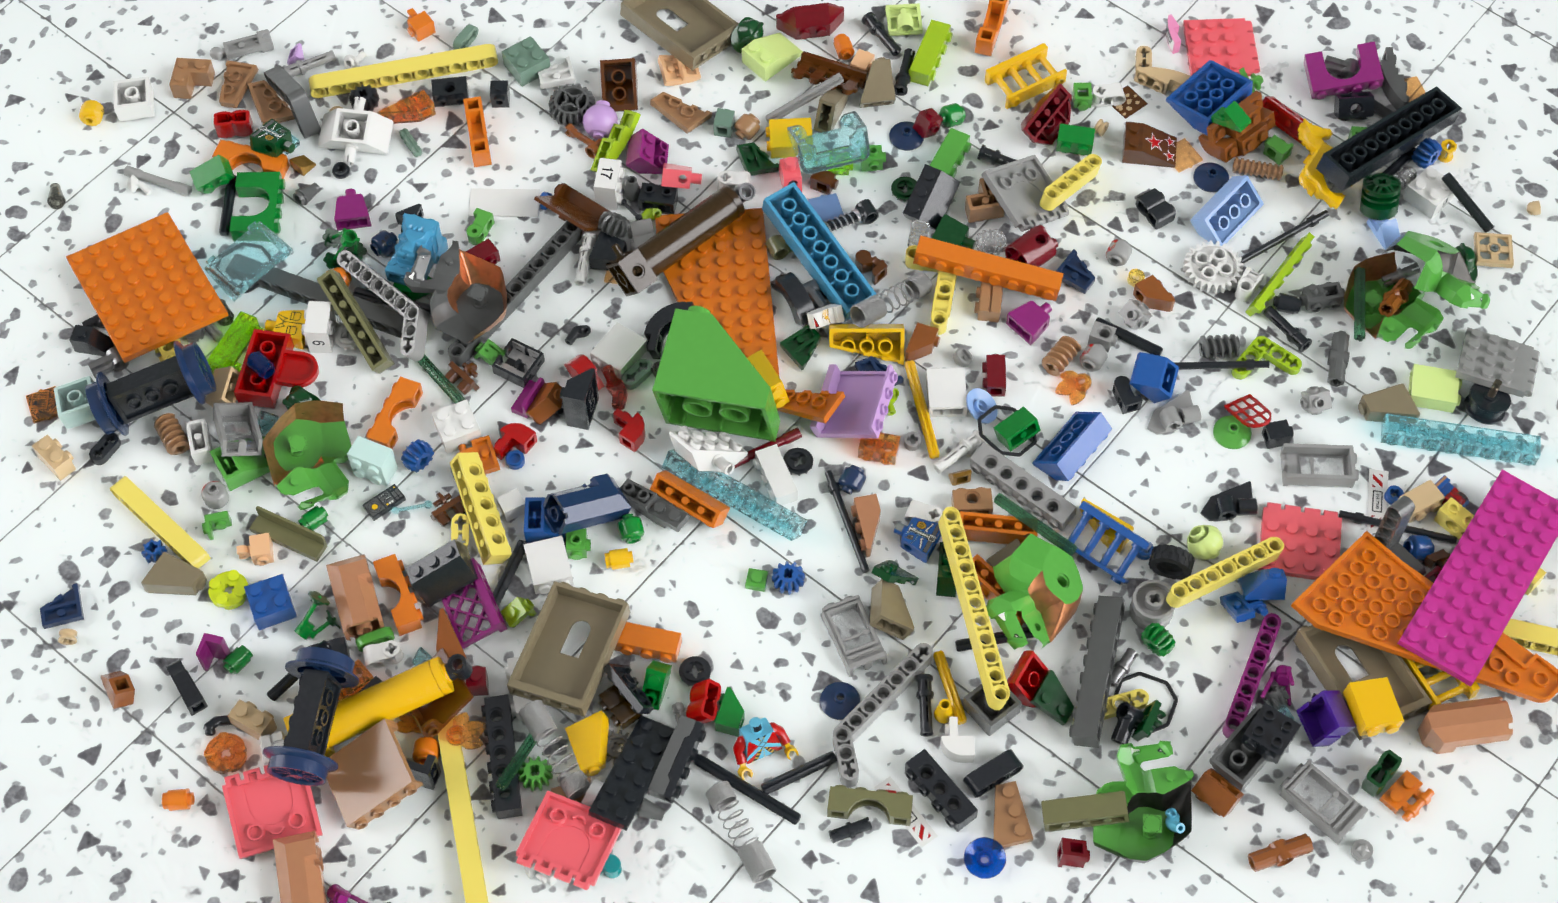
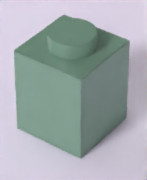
(724, 122)

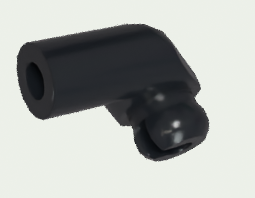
(93, 321)
(577, 332)
(213, 723)

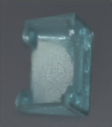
(831, 148)
(247, 260)

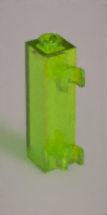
(234, 342)

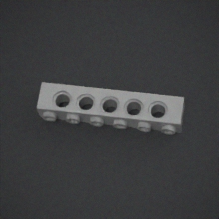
(1003, 466)

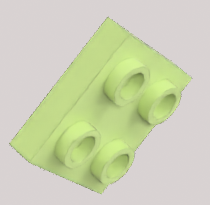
(904, 19)

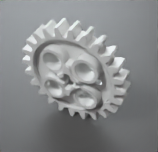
(1213, 267)

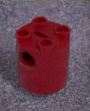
(1032, 247)

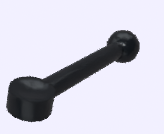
(637, 216)

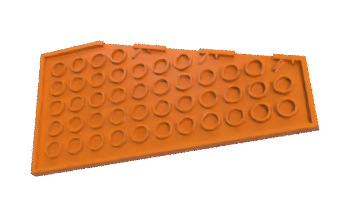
(730, 281)

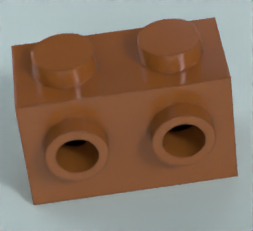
(1217, 793)

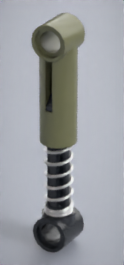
(863, 212)

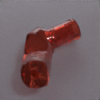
(615, 387)

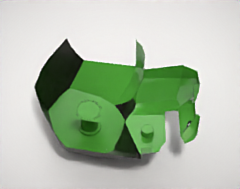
(1444, 270)
(1147, 799)

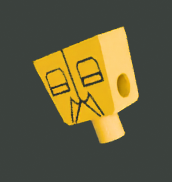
(291, 323)

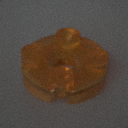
(226, 764)

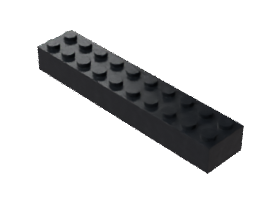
(1388, 138)

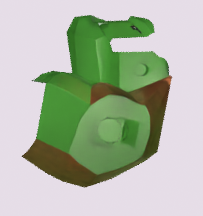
(1412, 314)
(306, 450)
(1040, 584)

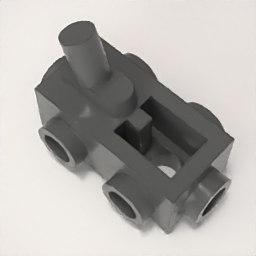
(1320, 296)

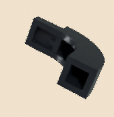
(795, 295)
(659, 327)

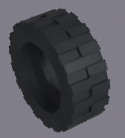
(1171, 561)

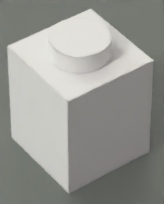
(511, 505)

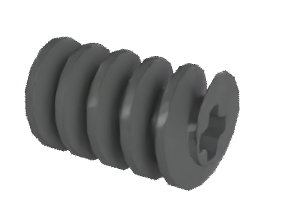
(1219, 345)

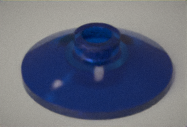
(986, 848)

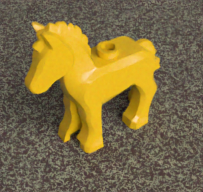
(1309, 177)

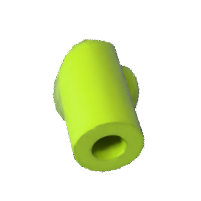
(650, 213)
(891, 409)

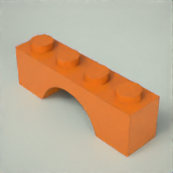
(991, 27)
(477, 131)
(240, 154)
(404, 395)
(405, 614)

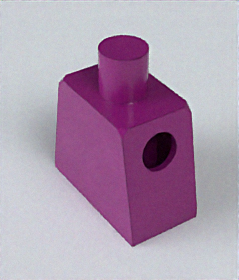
(351, 211)
(1029, 320)

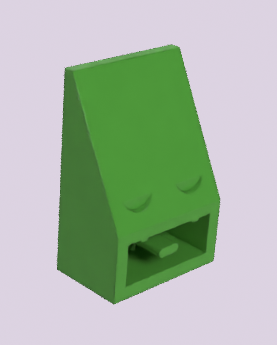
(239, 469)

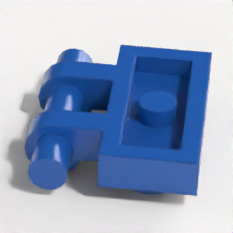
(1242, 609)

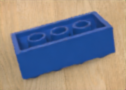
(1073, 445)

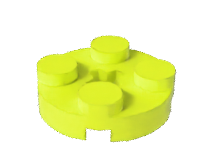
(224, 580)

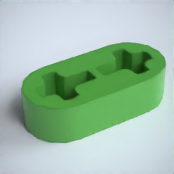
(377, 636)

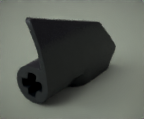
(1231, 503)

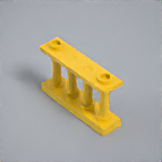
(1025, 61)
(1463, 688)

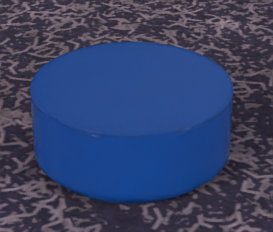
(515, 459)

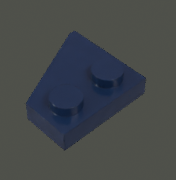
(1076, 273)

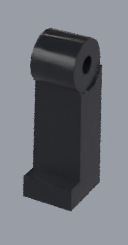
(186, 687)

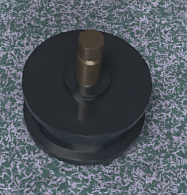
(1486, 403)

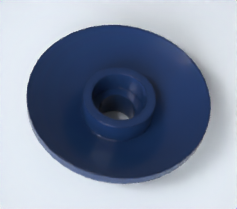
(904, 140)
(1210, 177)
(837, 708)

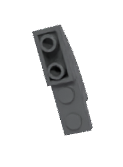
(1393, 83)
(652, 507)

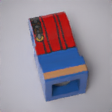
(1449, 491)

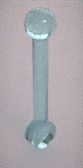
(428, 504)

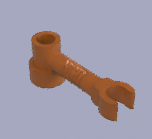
(592, 148)

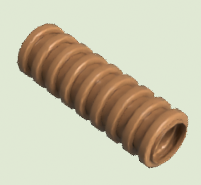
(1257, 168)

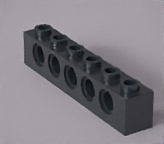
(500, 707)

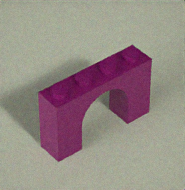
(1324, 84)

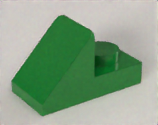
(1231, 117)

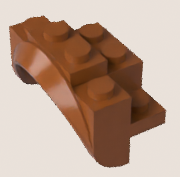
(1240, 142)

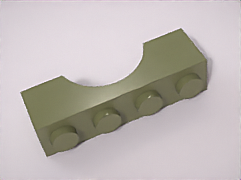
(845, 801)

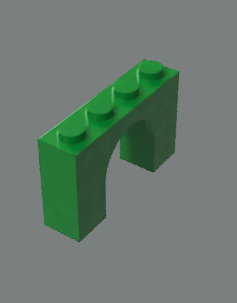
(263, 185)

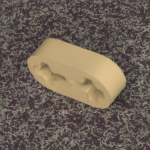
(1139, 60)

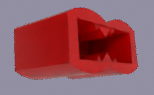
(233, 124)
(704, 701)

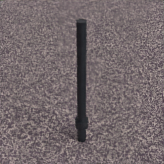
(1311, 221)
(1249, 364)
(834, 490)
(1360, 518)

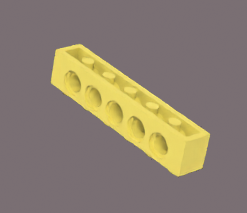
(480, 508)
(1455, 520)

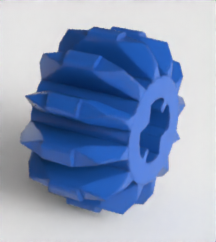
(1427, 153)
(417, 455)
(788, 584)

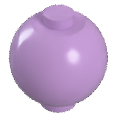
(599, 120)

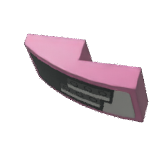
(1172, 34)

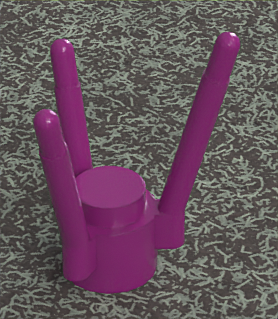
(1283, 677)
(337, 894)

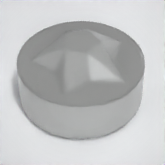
(962, 357)
(1362, 850)

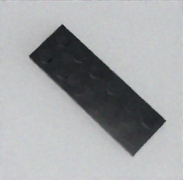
(631, 774)

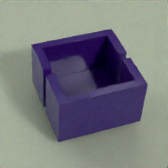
(1326, 718)

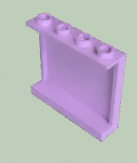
(864, 403)

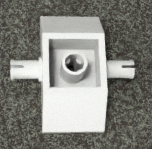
(355, 131)
(708, 450)

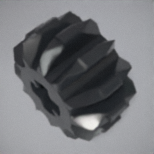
(367, 92)

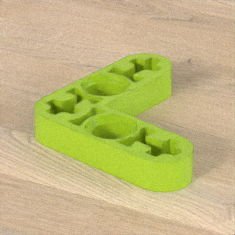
(1261, 352)

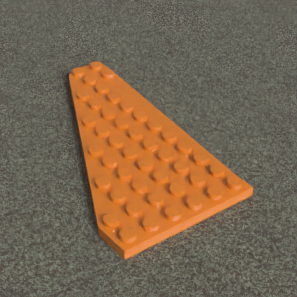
(1375, 595)

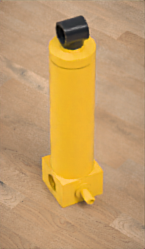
(394, 697)

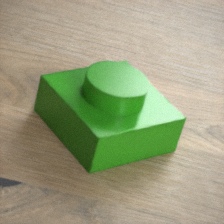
(756, 579)

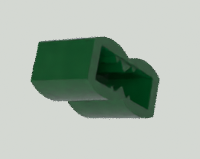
(1381, 773)

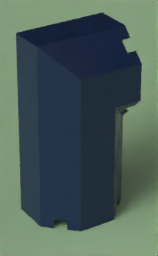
(585, 505)

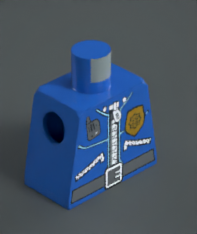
(919, 537)

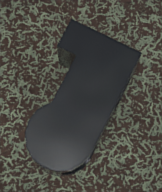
(1124, 395)

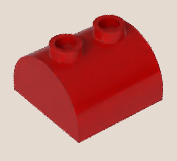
(1026, 677)

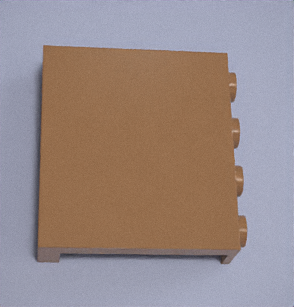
(371, 775)

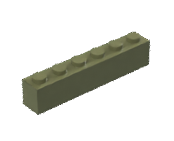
(355, 321)

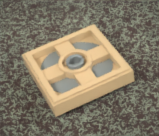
(1493, 250)

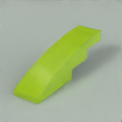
(619, 136)

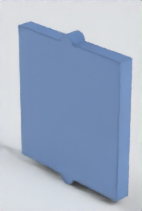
(827, 206)

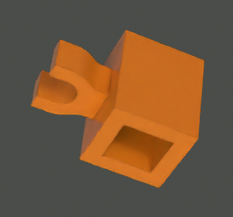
(420, 25)

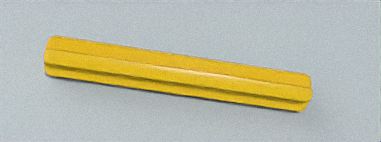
(949, 686)

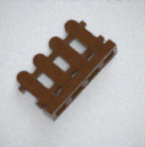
(823, 67)

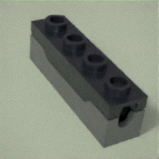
(676, 759)

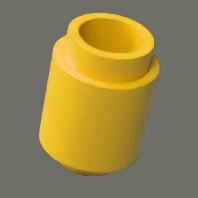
(618, 558)

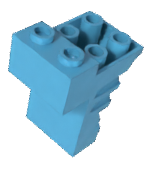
(415, 232)

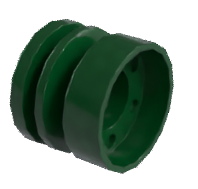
(1380, 196)

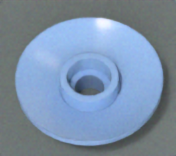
(979, 402)

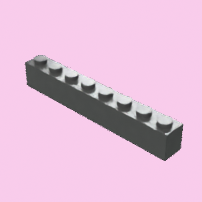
(1098, 671)

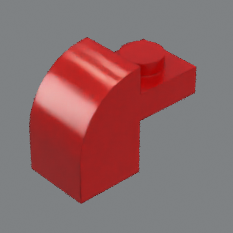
(581, 364)
(633, 429)
(516, 436)

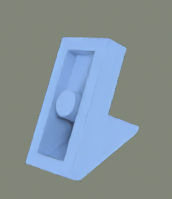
(1384, 230)

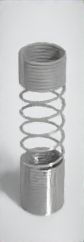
(875, 307)
(540, 727)
(752, 855)

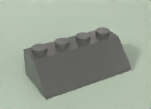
(1236, 761)

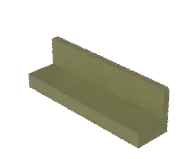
(289, 534)
(1084, 811)

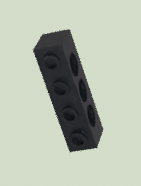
(924, 763)

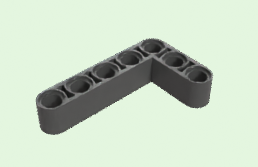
(296, 98)
(1392, 529)

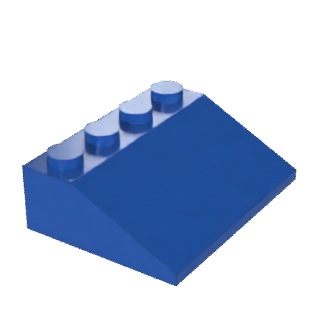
(1207, 92)

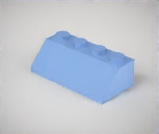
(1227, 210)

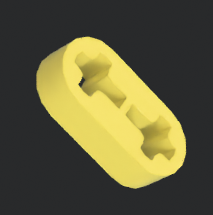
(465, 528)

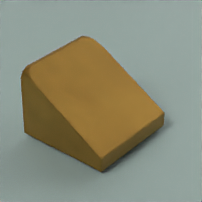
(302, 164)
(960, 477)

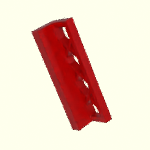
(1284, 117)

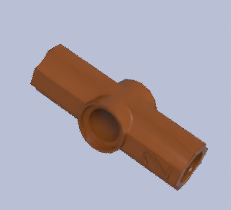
(1393, 299)
(1280, 852)

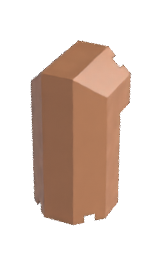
(355, 596)
(1466, 724)
(300, 868)

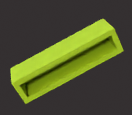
(930, 52)

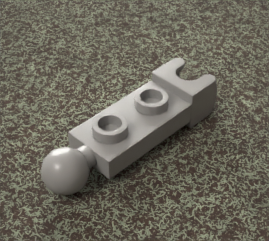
(244, 46)

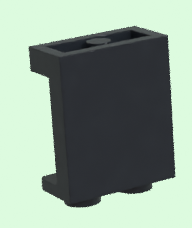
(427, 773)

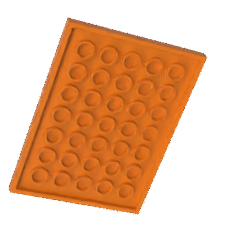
(146, 287)

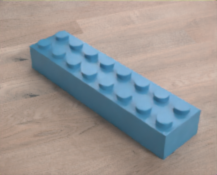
(817, 248)

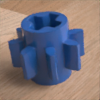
(153, 551)

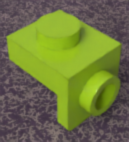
(517, 611)

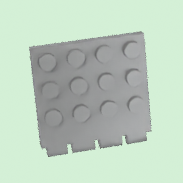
(1019, 191)
(1491, 357)

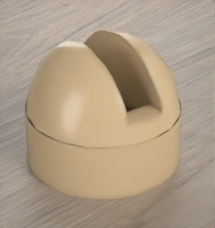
(1534, 208)

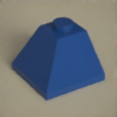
(1264, 585)

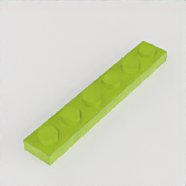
(1276, 280)

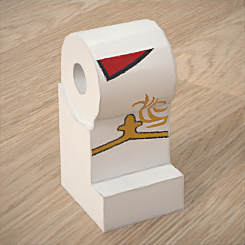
(825, 316)

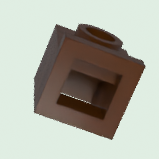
(824, 182)

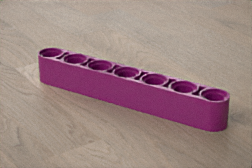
(1254, 667)

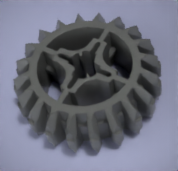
(570, 104)

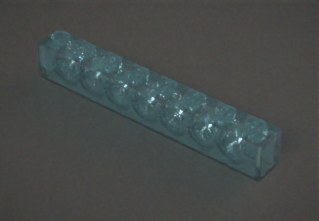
(1490, 439)
(738, 497)

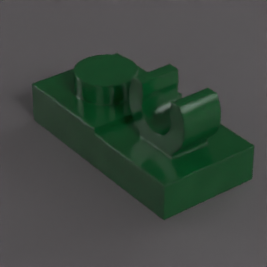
(1149, 720)

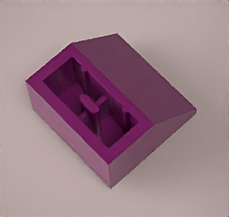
(646, 153)

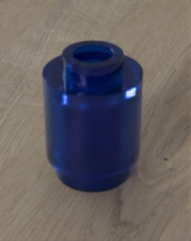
(260, 364)

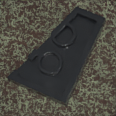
(628, 688)

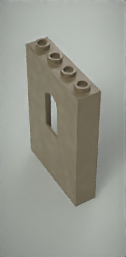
(694, 44)
(1319, 651)
(561, 678)

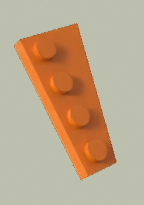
(811, 405)

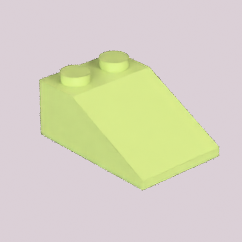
(769, 55)

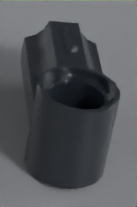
(1128, 718)

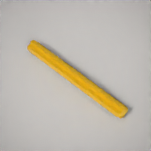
(922, 410)

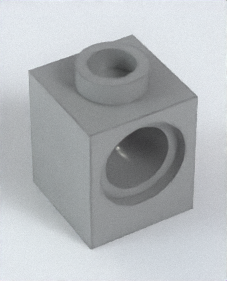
(1102, 330)

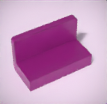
(526, 397)
(211, 647)

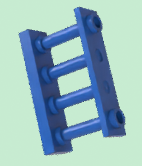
(1122, 533)

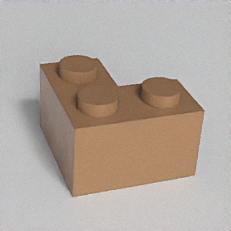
(190, 73)
(982, 205)

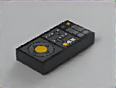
(384, 502)

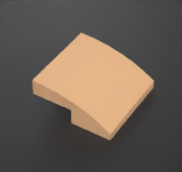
(675, 72)

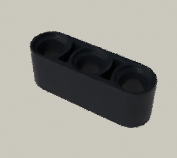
(993, 773)

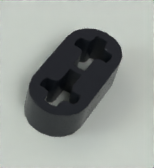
(104, 448)

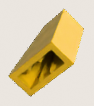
(590, 742)

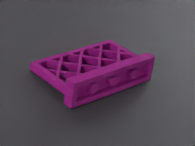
(489, 609)

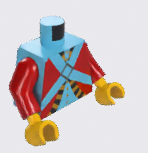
(759, 740)

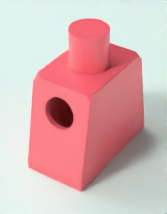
(789, 171)
(671, 177)

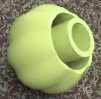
(1204, 542)

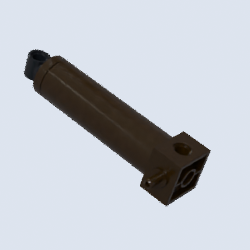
(641, 266)

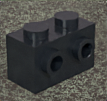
(658, 197)

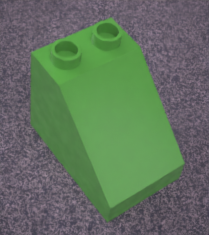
(710, 381)

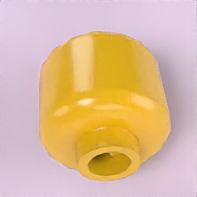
(91, 113)

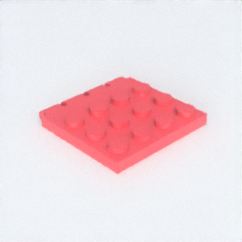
(1222, 41)
(1308, 538)
(267, 810)
(567, 841)

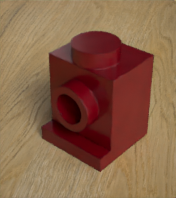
(1072, 853)

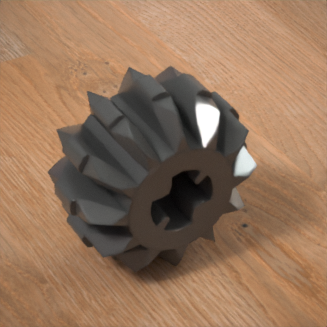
(613, 224)

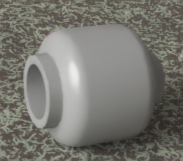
(1118, 252)
(1093, 357)
(215, 495)

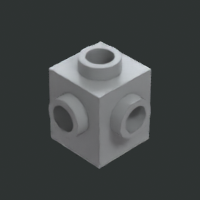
(1135, 314)
(1316, 400)

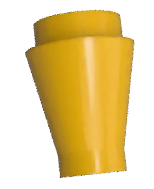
(943, 711)

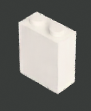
(620, 349)
(946, 392)
(548, 563)

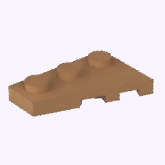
(236, 82)
(268, 103)
(679, 113)
(1010, 819)

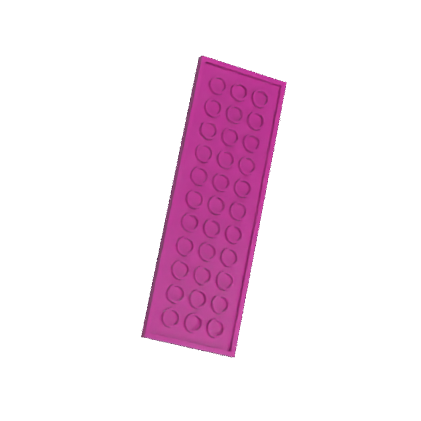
(1484, 578)

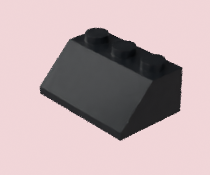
(931, 196)
(580, 399)
(442, 572)

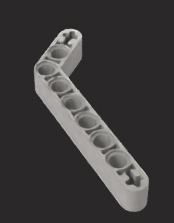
(415, 318)
(879, 705)

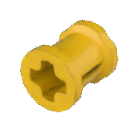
(1452, 148)

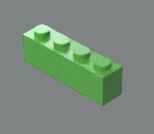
(952, 152)

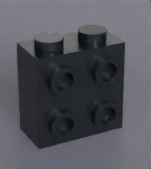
(1270, 733)

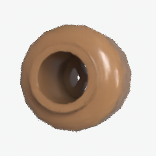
(747, 126)

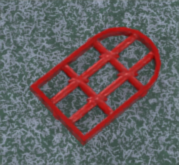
(1249, 406)

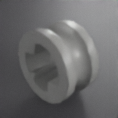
(907, 443)

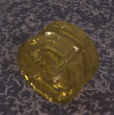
(1135, 272)

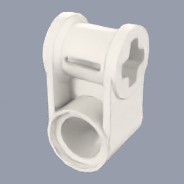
(1109, 94)
(733, 179)
(1248, 284)
(923, 511)
(381, 654)

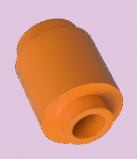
(843, 46)
(178, 799)

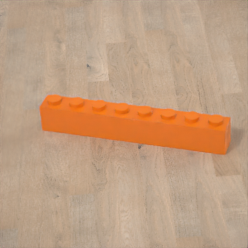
(988, 268)

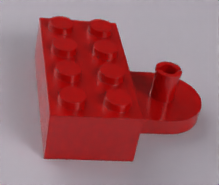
(291, 369)

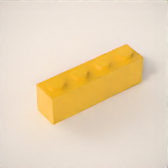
(874, 340)

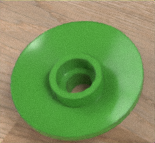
(1231, 438)

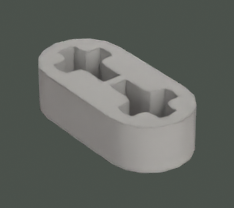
(592, 792)

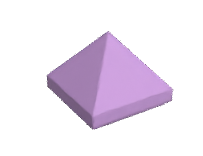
(295, 54)

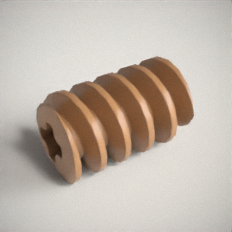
(1061, 355)
(171, 434)

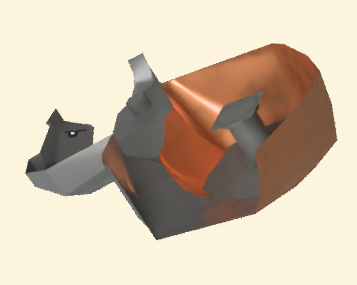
(465, 289)

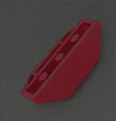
(810, 20)
(1045, 118)

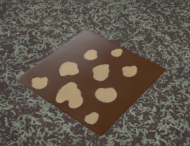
(1132, 104)

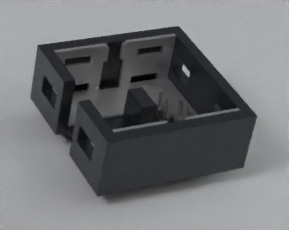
(521, 363)

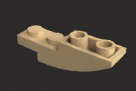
(1160, 78)

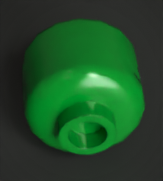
(952, 115)
(630, 529)

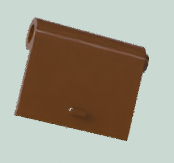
(573, 207)
(437, 714)

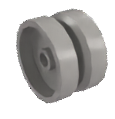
(1150, 604)

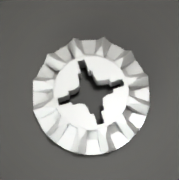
(341, 338)

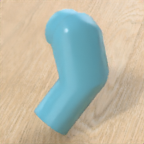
(1173, 821)

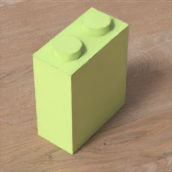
(1434, 388)

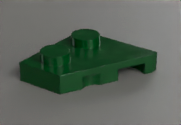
(755, 160)
(801, 345)
(892, 573)
(1053, 699)

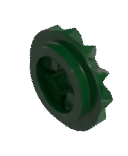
(898, 186)

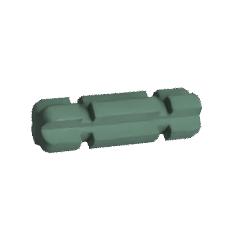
(410, 142)

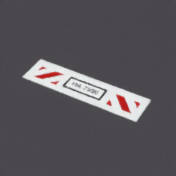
(1376, 503)
(919, 826)

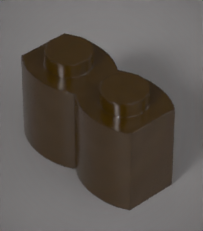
(617, 707)

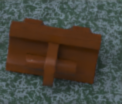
(467, 383)
(440, 513)

